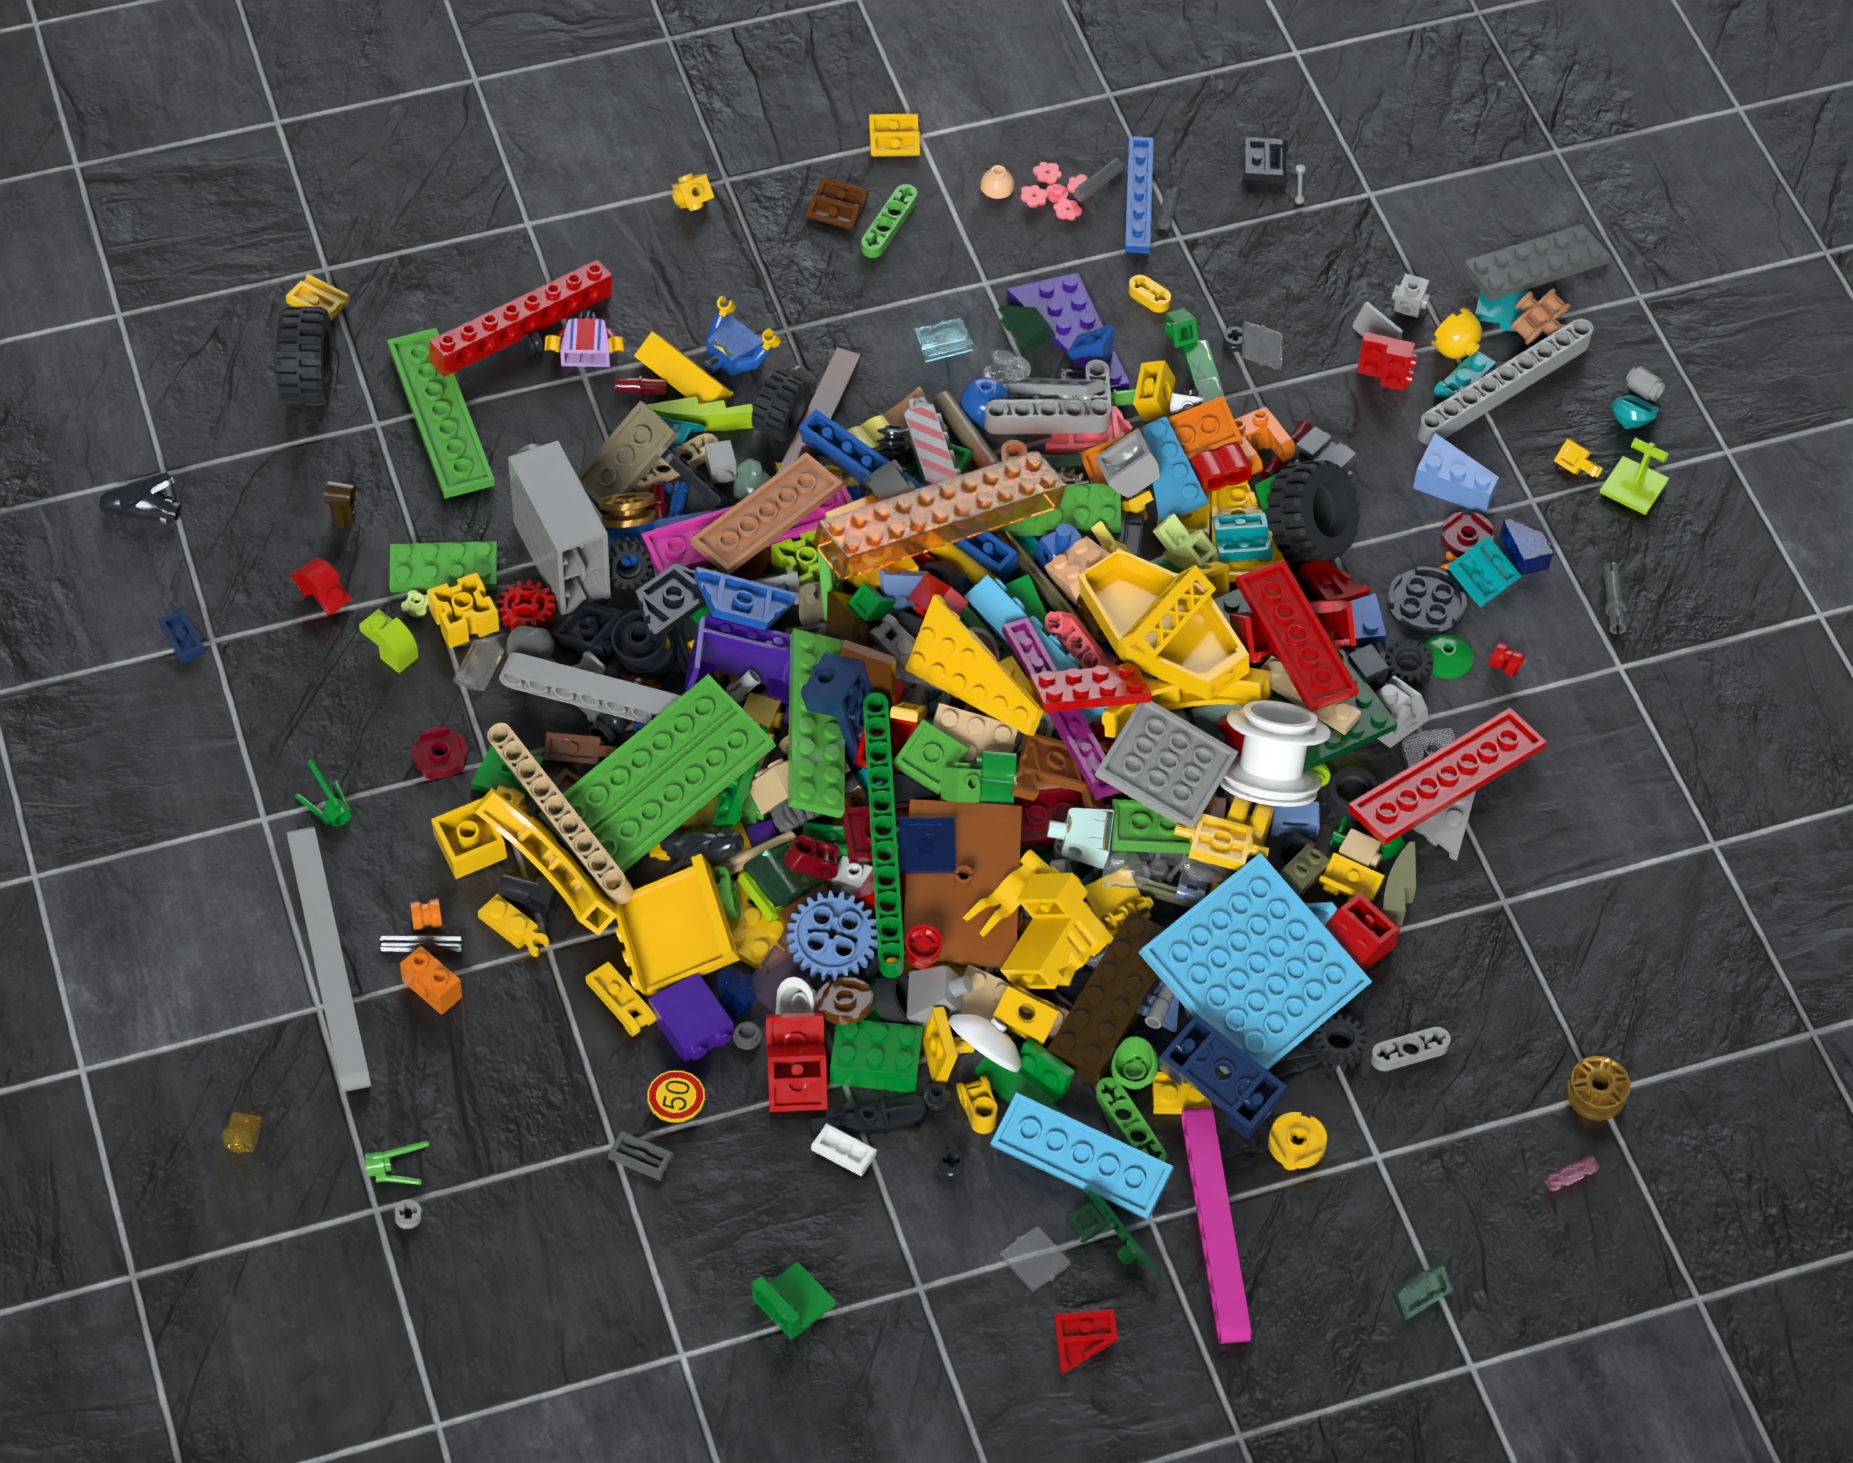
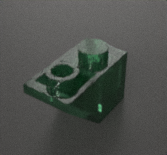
(1028, 325)

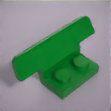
(1039, 1078)

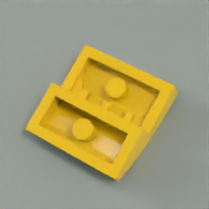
(894, 135)

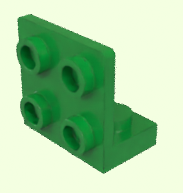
(792, 1299)

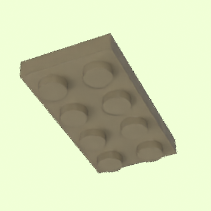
(627, 454)

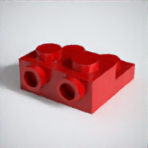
(1387, 359)

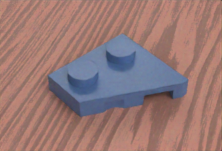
(899, 587)

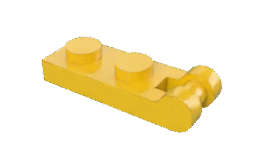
(620, 998)

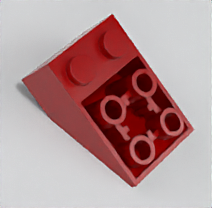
(1363, 931)

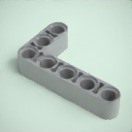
(1054, 415)

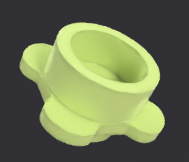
(413, 608)

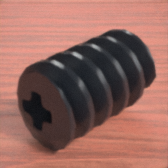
(894, 443)

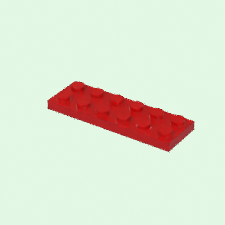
(1297, 636)

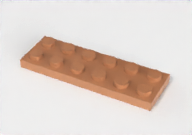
(766, 513)

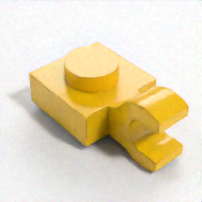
(1575, 458)

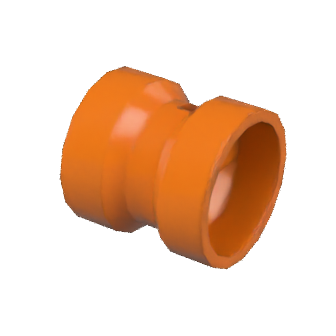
(426, 914)

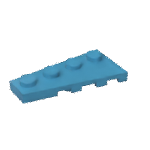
(1178, 487)

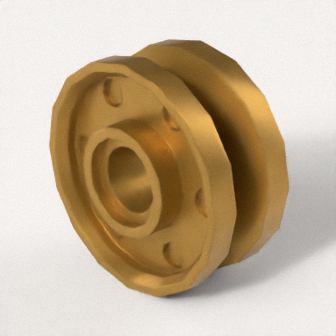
(627, 509)
(1595, 1103)

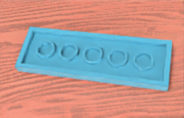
(1082, 1156)

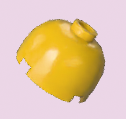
(1458, 335)

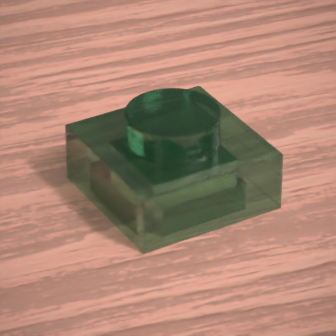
(1086, 1222)

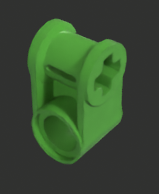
(728, 892)

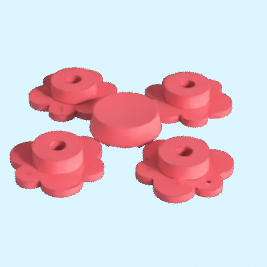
(1055, 192)

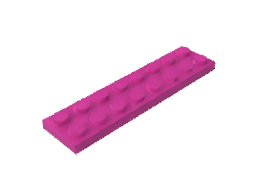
(673, 542)

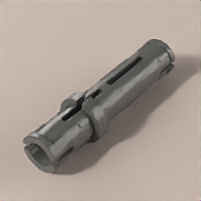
(1615, 605)

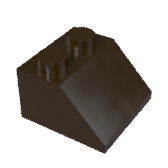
(846, 623)

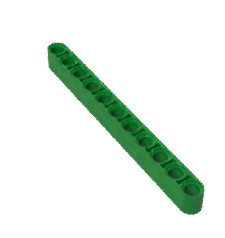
(883, 844)

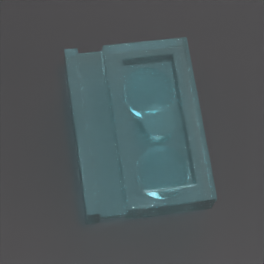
(943, 339)

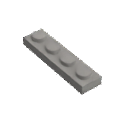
(1050, 386)

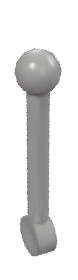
(1300, 170)

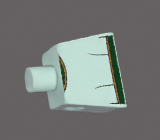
(1084, 835)

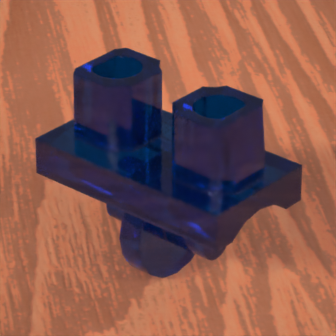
(735, 993)

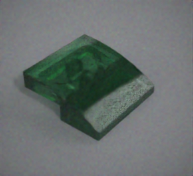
(776, 879)

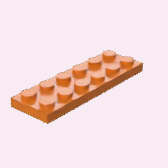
(1197, 430)

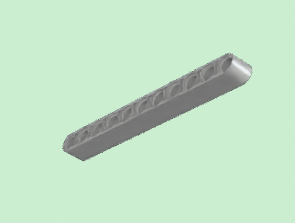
(328, 960)

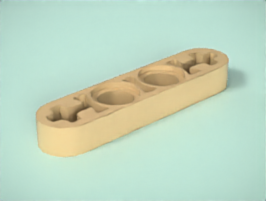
(691, 448)

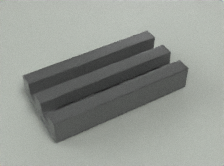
(637, 1165)

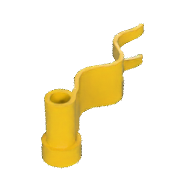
(1010, 890)

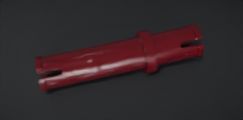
(1276, 463)

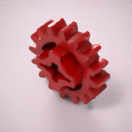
(526, 605)

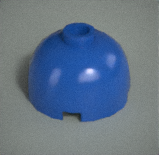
(977, 395)

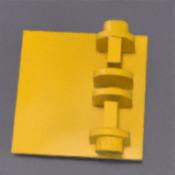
(1114, 903)

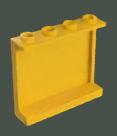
(675, 929)

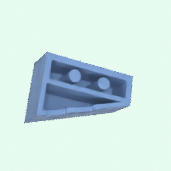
(1455, 476)

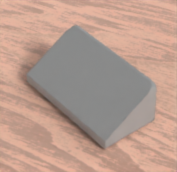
(1374, 322)

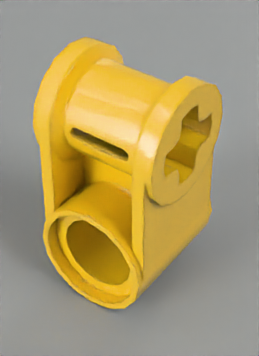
(978, 1100)

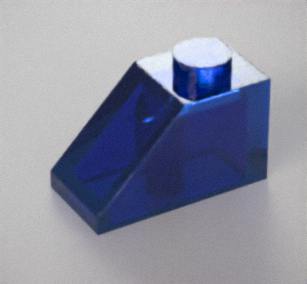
(1526, 547)

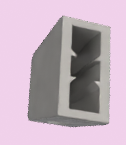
(935, 988)

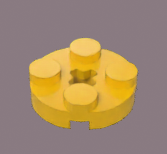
(1293, 1155)

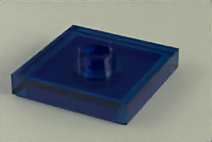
(927, 845)

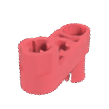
(1069, 630)

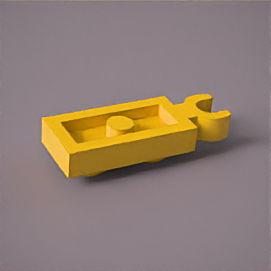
(512, 924)

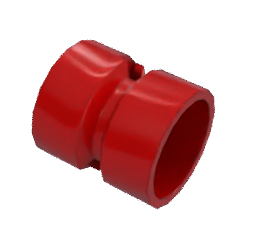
(923, 946)

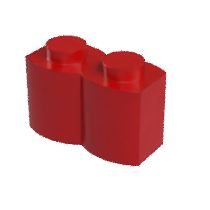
(1221, 467)

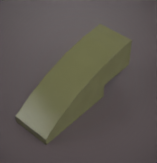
(1400, 885)

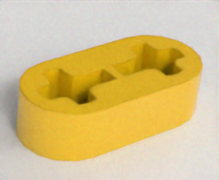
(1149, 294)

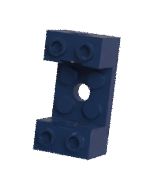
(839, 691)
(1245, 1097)

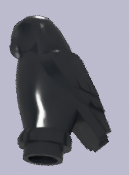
(143, 500)
(713, 845)

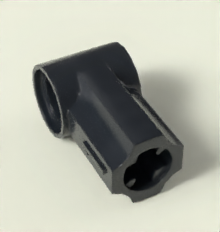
(535, 894)

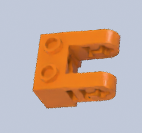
(1263, 431)

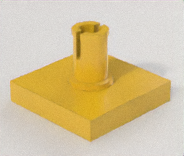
(940, 1046)

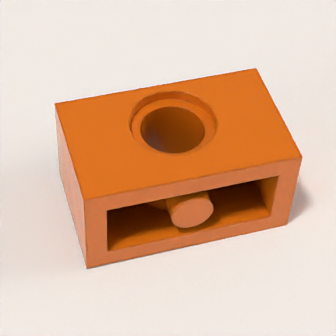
(431, 980)

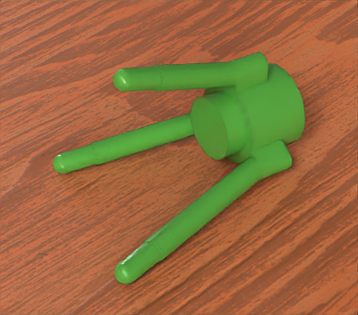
(380, 1162)

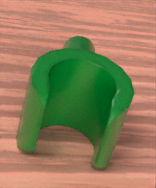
(1338, 836)

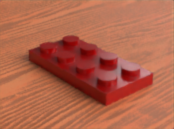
(1090, 687)

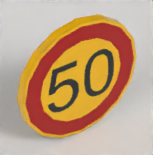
(676, 1096)

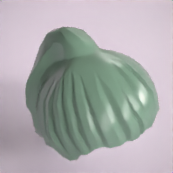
(748, 478)

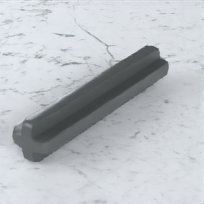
(1098, 179)

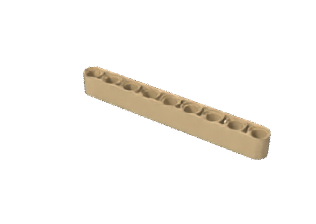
(566, 820)

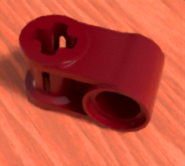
(812, 856)

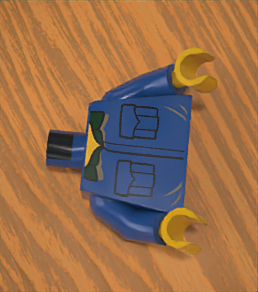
(734, 345)

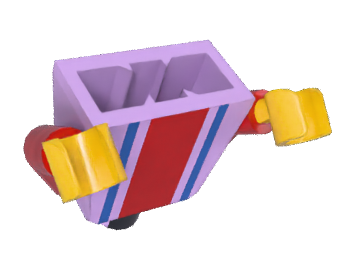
(585, 342)

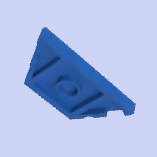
(742, 599)

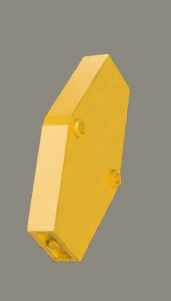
(1198, 659)

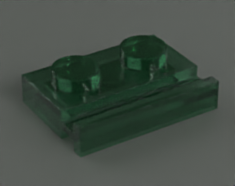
(1065, 460)

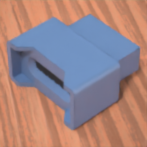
(1298, 818)

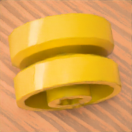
(1259, 819)

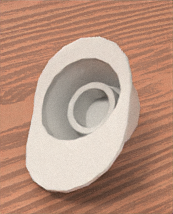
(796, 997)

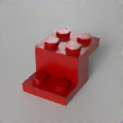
(796, 1062)

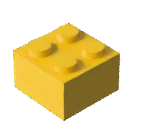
(468, 840)

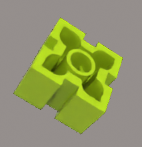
(797, 557)

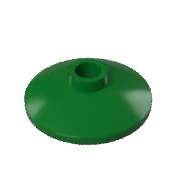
(1451, 664)

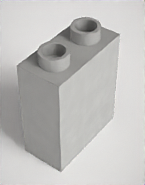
(559, 526)

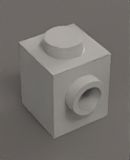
(720, 462)

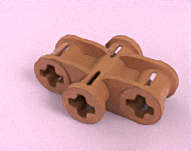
(1539, 315)

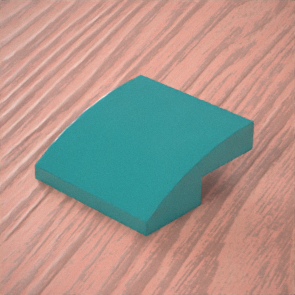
(1500, 310)
(1242, 537)
(1484, 571)

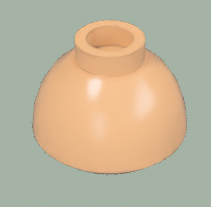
(997, 182)

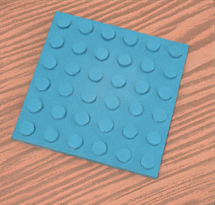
(1256, 964)

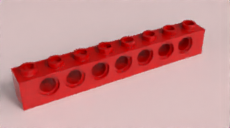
(519, 317)

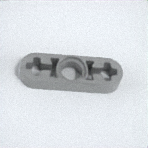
(1418, 1039)

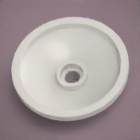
(988, 1039)

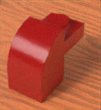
(321, 580)

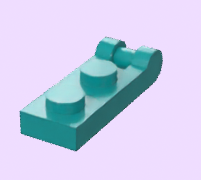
(1465, 374)

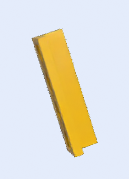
(1160, 608)

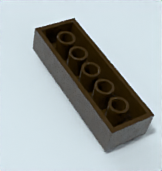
(1108, 1003)

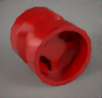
(1506, 659)

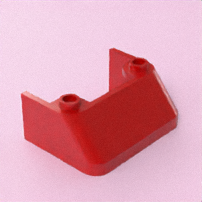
(1333, 614)

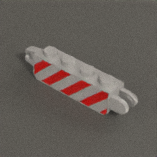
(929, 443)

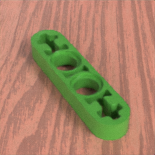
(891, 221)
(1128, 1126)

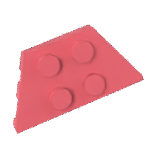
(1079, 442)

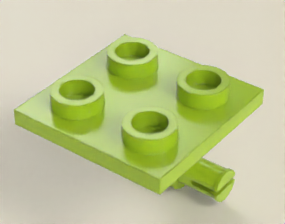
(1634, 482)

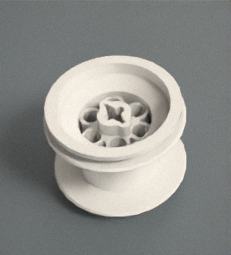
(1274, 754)

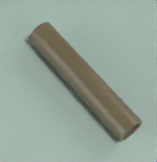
(964, 429)

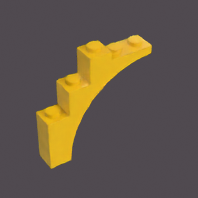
(1250, 688)
(557, 864)

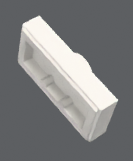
(843, 1149)

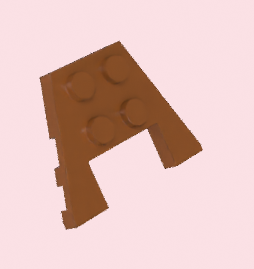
(1050, 762)

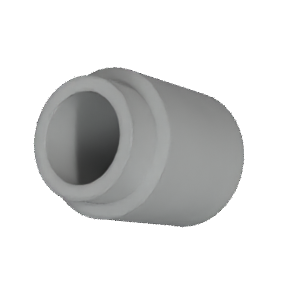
(1645, 383)

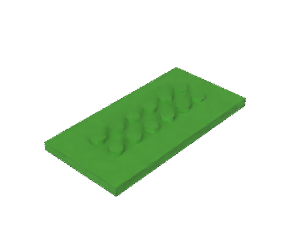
(666, 772)

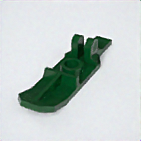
(1131, 1249)

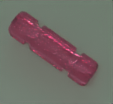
(1572, 1173)

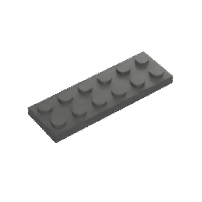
(1536, 262)

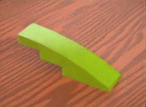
(711, 415)

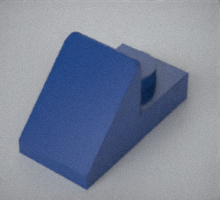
(1096, 343)

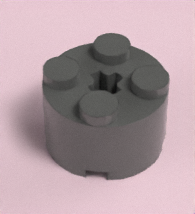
(888, 481)

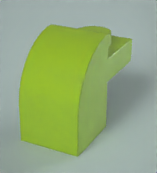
(394, 640)

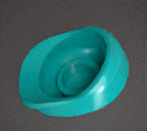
(1633, 411)

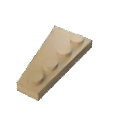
(987, 993)

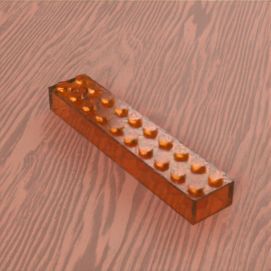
(938, 514)

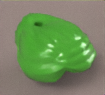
(1134, 1063)

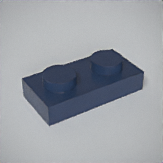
(181, 636)

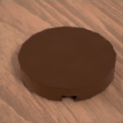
(845, 1001)

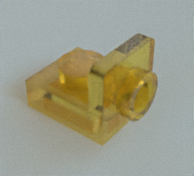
(242, 1132)

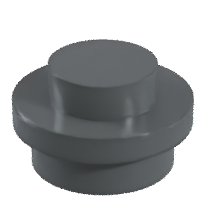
(747, 1035)

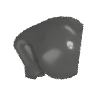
(531, 642)

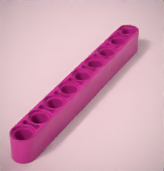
(1216, 1225)

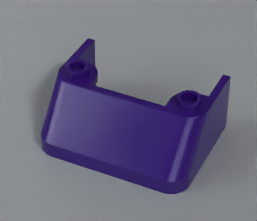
(737, 648)

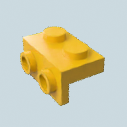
(1350, 879)

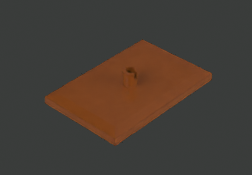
(985, 855)

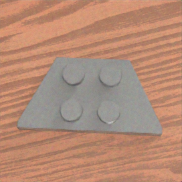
(1448, 826)

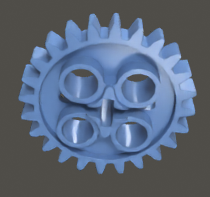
(827, 959)

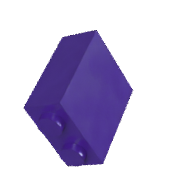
(691, 1018)

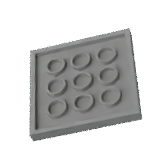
(1166, 764)

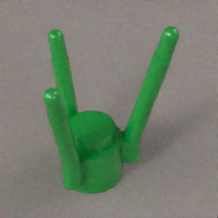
(336, 810)

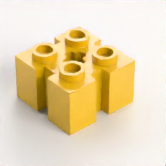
(463, 610)

